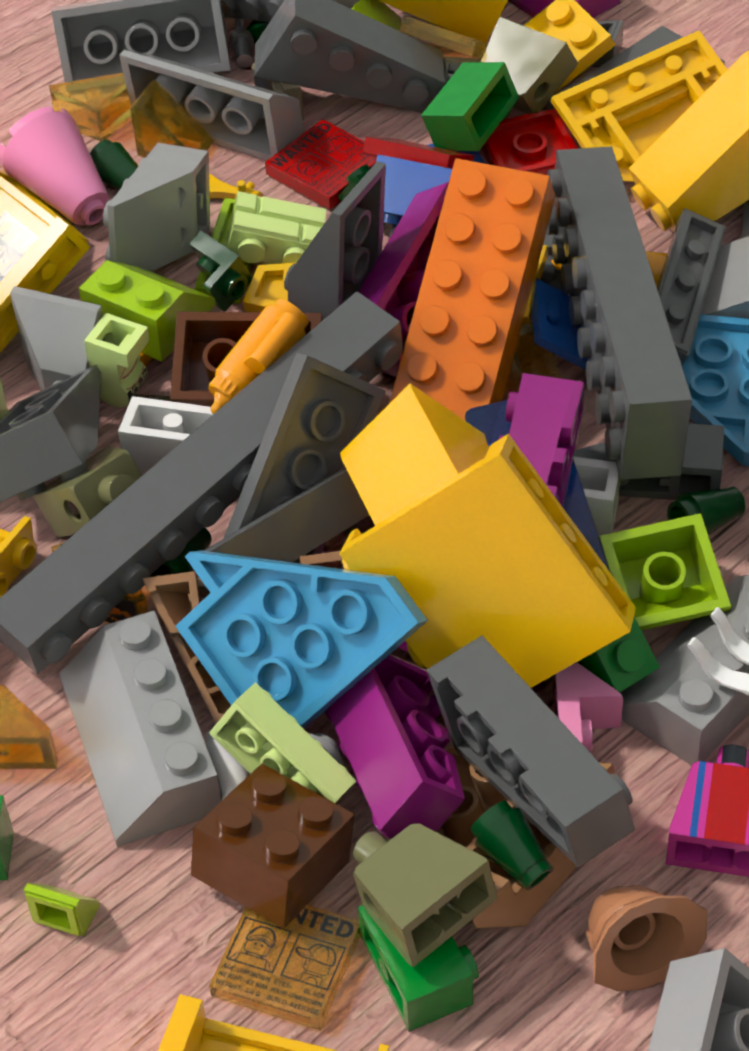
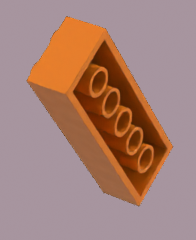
(476, 285)

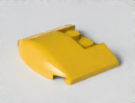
(640, 98)

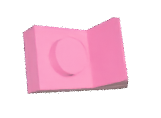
(585, 703)

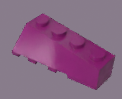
(547, 426)
(398, 747)

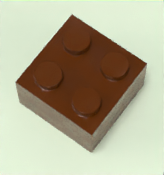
(272, 845)

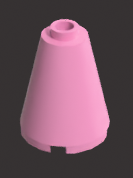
(55, 165)

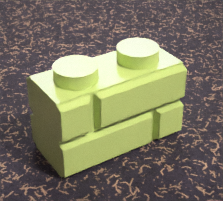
(272, 229)

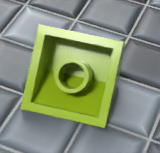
(144, 299)
(667, 571)

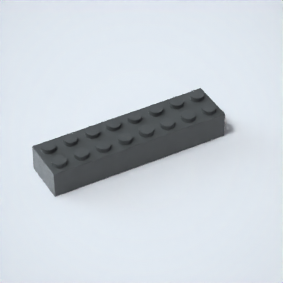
(618, 316)

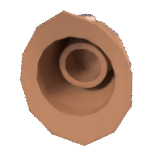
(639, 933)

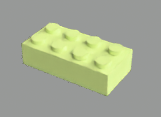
(263, 733)

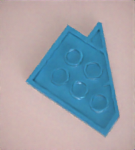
(720, 380)
(294, 628)

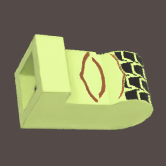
(118, 357)

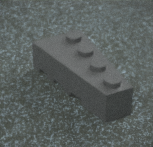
(347, 55)
(529, 753)

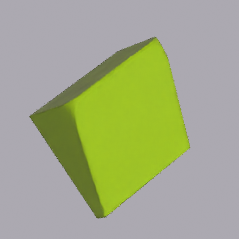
(60, 908)

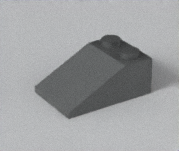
(342, 249)
(49, 435)

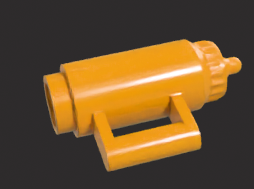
(261, 345)

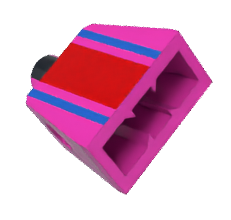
(713, 816)

